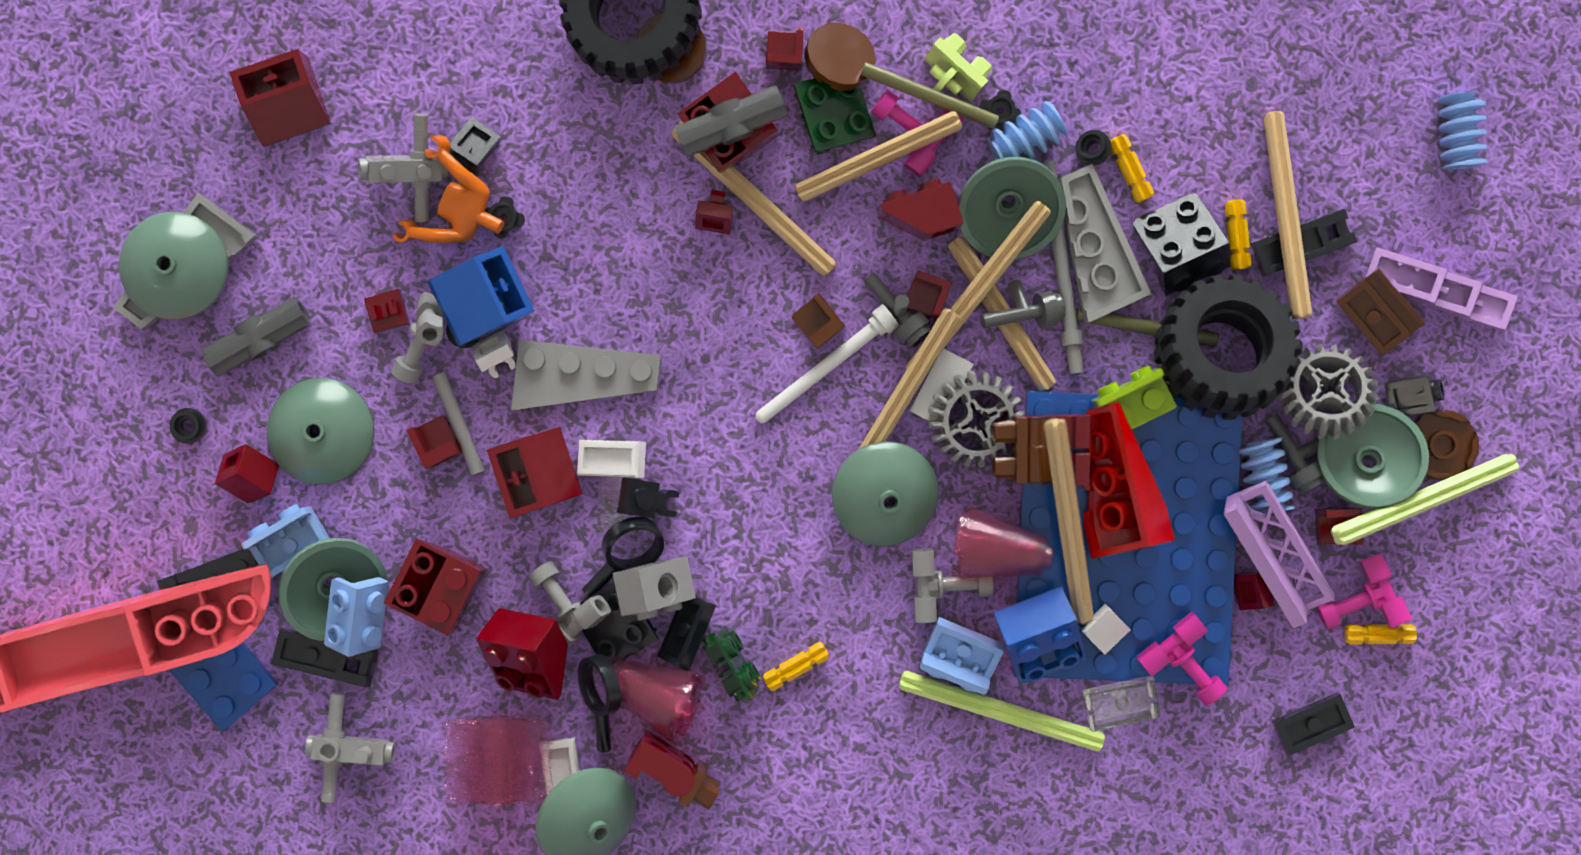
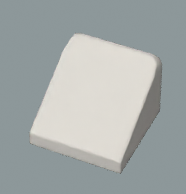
(1105, 629)

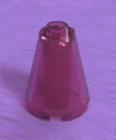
(997, 548)
(660, 696)

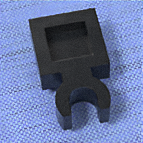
(644, 499)

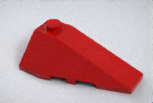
(1122, 495)

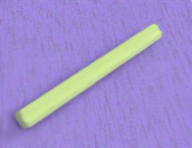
(1425, 499)
(1001, 711)

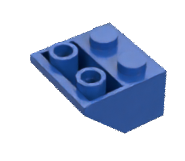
(481, 296)
(1041, 635)

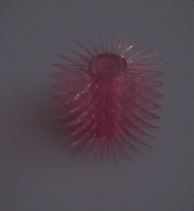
(497, 759)

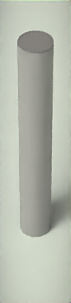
(458, 423)

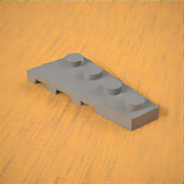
(232, 233)
(1099, 250)
(569, 373)

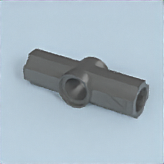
(731, 121)
(256, 336)

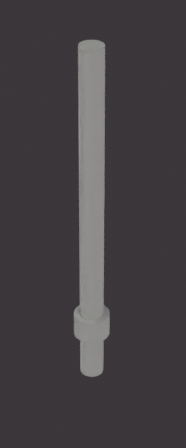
(1071, 337)

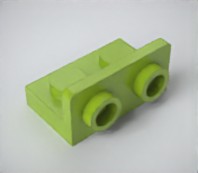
(1140, 398)

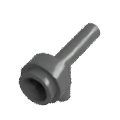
(1046, 309)
(913, 328)
(1306, 476)

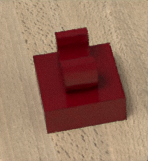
(714, 215)
(386, 311)
(1252, 591)

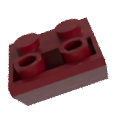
(280, 97)
(729, 155)
(925, 213)
(534, 472)
(435, 586)
(525, 652)

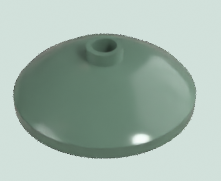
(991, 221)
(196, 268)
(343, 424)
(1391, 444)
(871, 477)
(301, 586)
(586, 814)

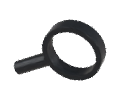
(614, 564)
(592, 699)

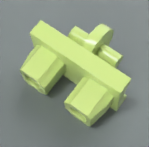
(954, 71)

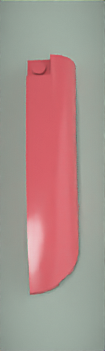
(131, 637)

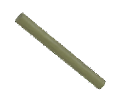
(929, 95)
(1144, 326)

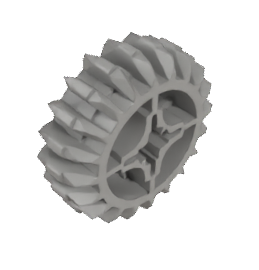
(1337, 402)
(960, 425)

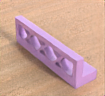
(1266, 559)

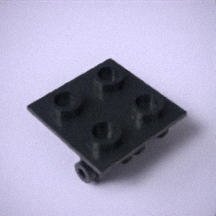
(619, 635)

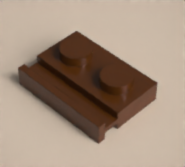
(1380, 311)

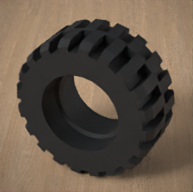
(634, 58)
(1253, 313)

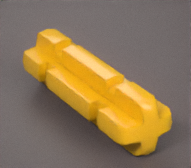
(1131, 168)
(1238, 234)
(1380, 634)
(796, 666)

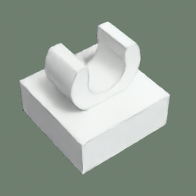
(492, 352)

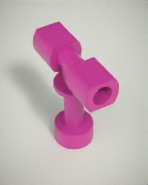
(922, 158)
(1377, 594)
(1178, 651)

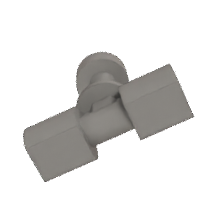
(426, 331)
(932, 585)
(572, 617)

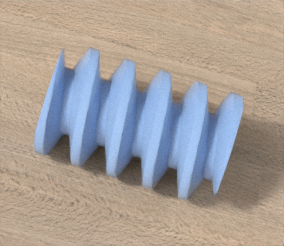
(1461, 131)
(1028, 133)
(1264, 467)

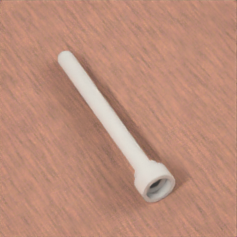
(880, 323)

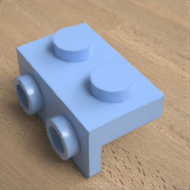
(284, 539)
(355, 615)
(961, 656)

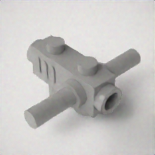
(408, 168)
(335, 748)

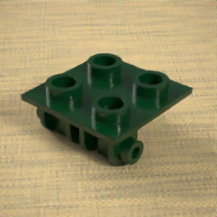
(832, 115)
(745, 675)

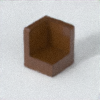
(818, 321)

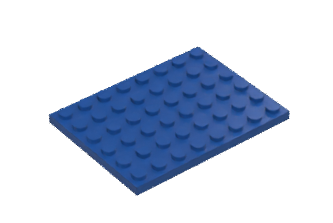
(1160, 584)

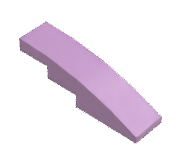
(1445, 290)

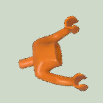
(459, 204)

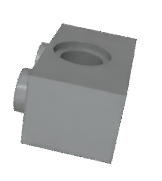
(654, 587)

